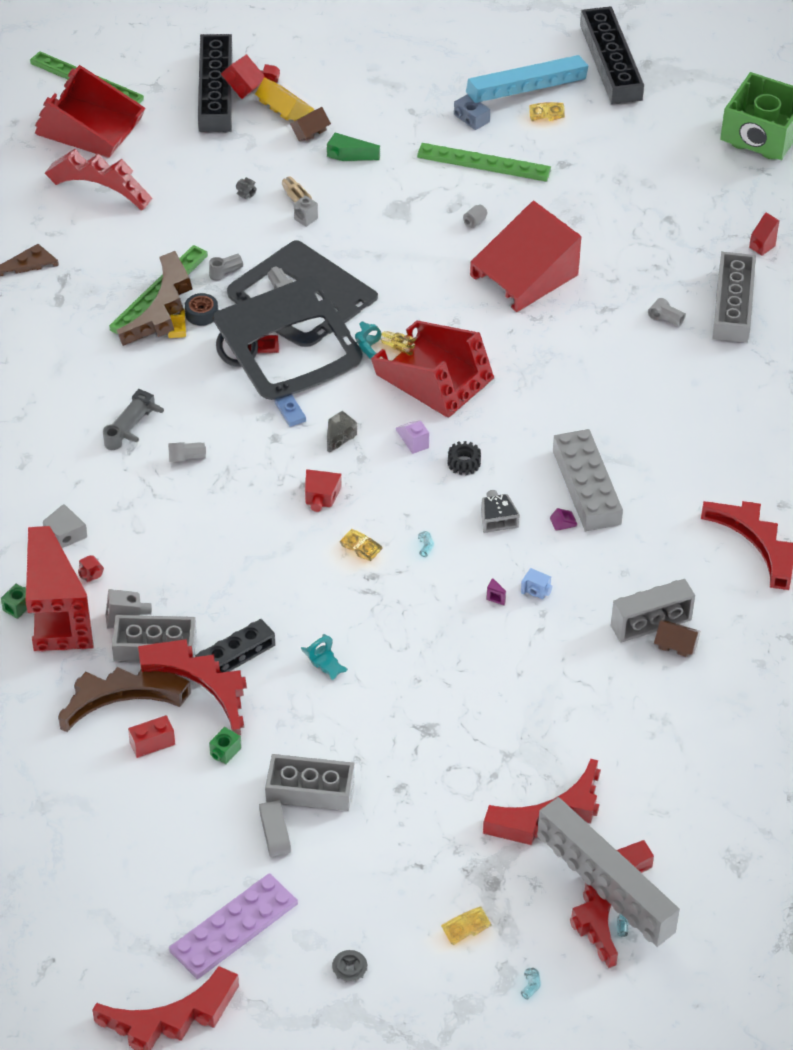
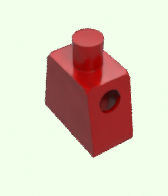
(321, 488)

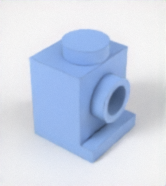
(536, 584)

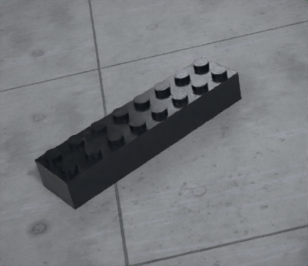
(611, 55)
(213, 89)

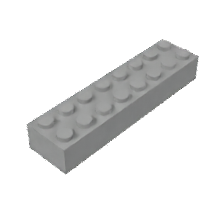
(608, 872)

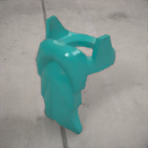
(365, 340)
(324, 657)

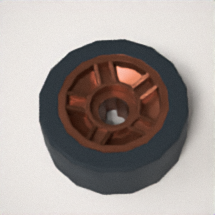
(200, 309)

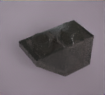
(340, 430)

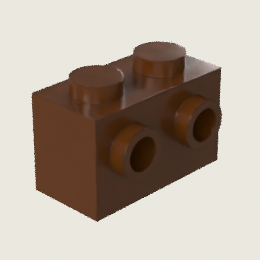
(310, 124)
(677, 637)

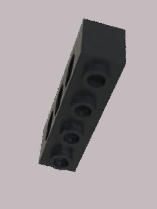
(241, 646)

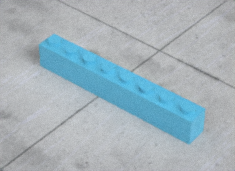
(526, 78)

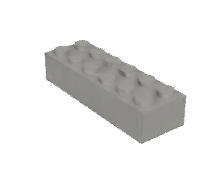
(734, 297)
(587, 480)

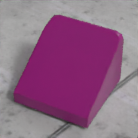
(563, 519)
(496, 592)

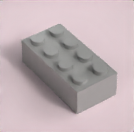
(643, 611)
(140, 630)
(310, 782)

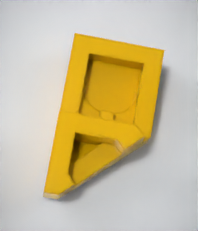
(179, 325)

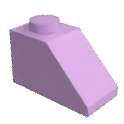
(414, 435)

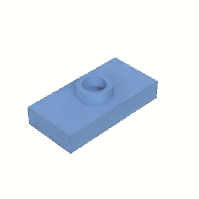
(290, 410)

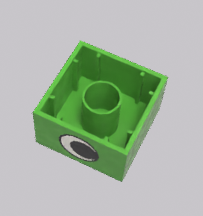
(760, 117)

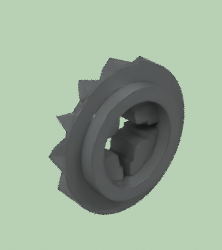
(349, 957)

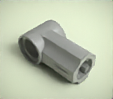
(220, 266)
(278, 277)
(662, 310)
(182, 451)

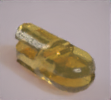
(398, 341)

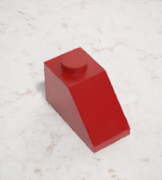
(765, 234)

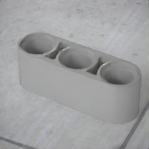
(274, 828)

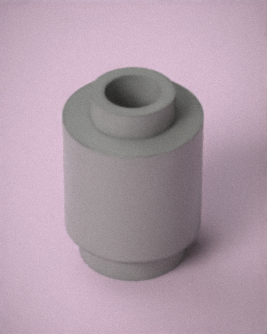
(475, 216)

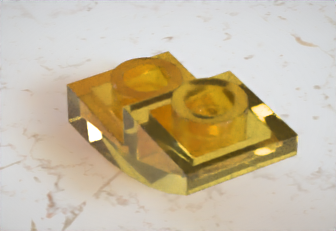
(548, 110)
(362, 544)
(465, 924)

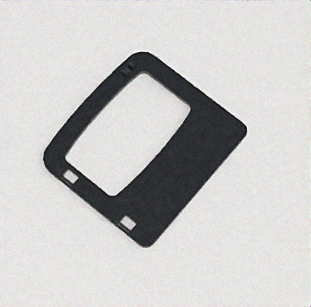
(302, 261)
(276, 310)

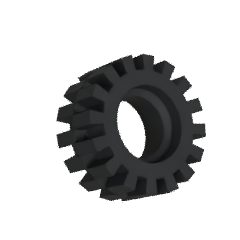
(467, 450)

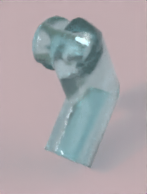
(428, 542)
(622, 926)
(534, 982)

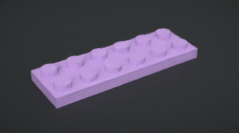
(233, 926)

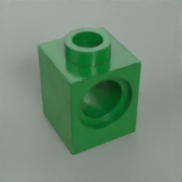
(14, 601)
(225, 745)

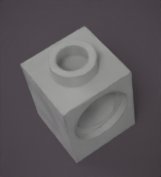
(305, 211)

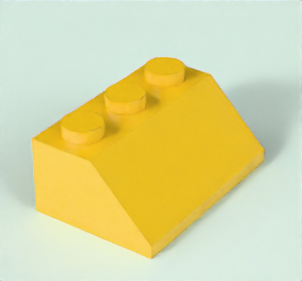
(282, 100)

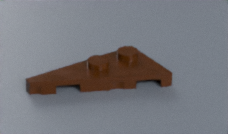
(29, 260)

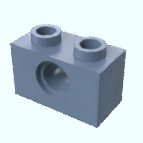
(471, 113)

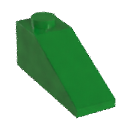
(351, 149)

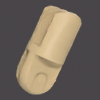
(294, 189)

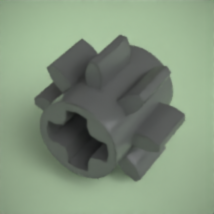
(246, 188)

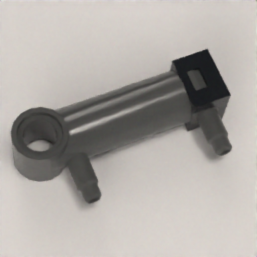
(141, 404)

